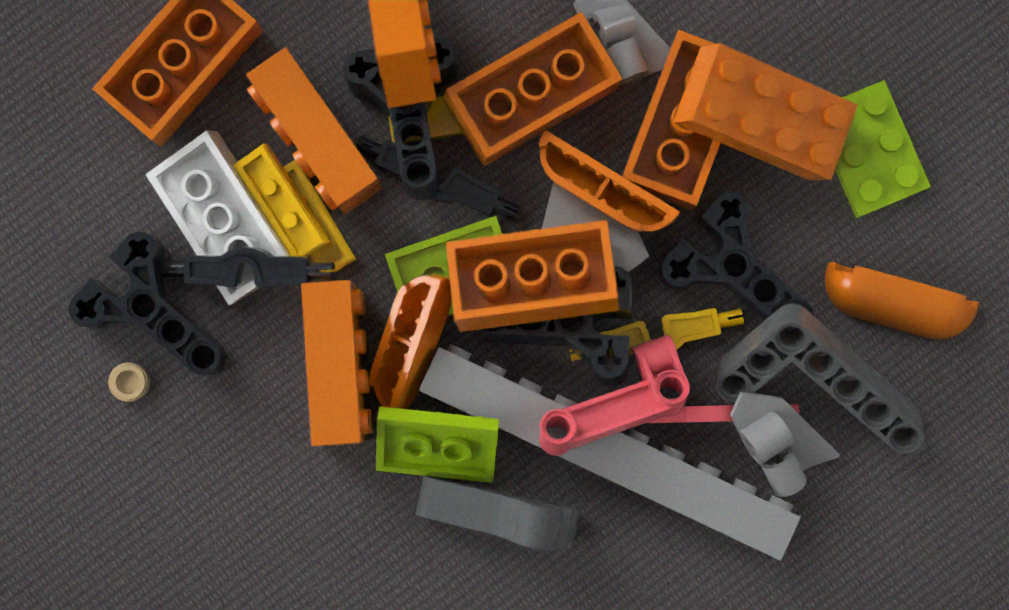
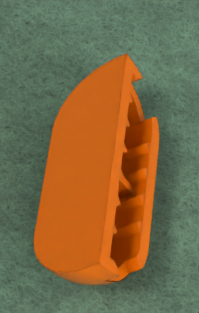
(603, 187)
(898, 302)
(410, 339)

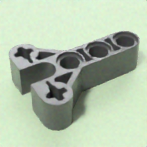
(506, 516)

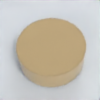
(129, 382)

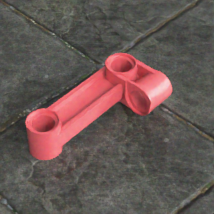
(625, 407)

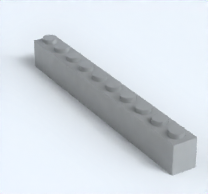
(617, 457)

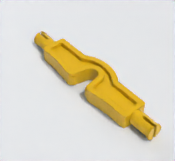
(680, 327)

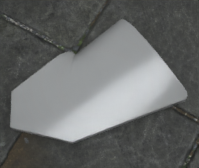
(625, 37)
(568, 209)
(779, 440)

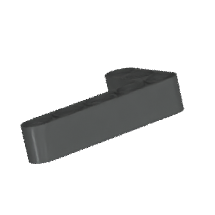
(825, 371)

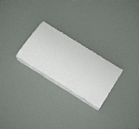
(214, 205)

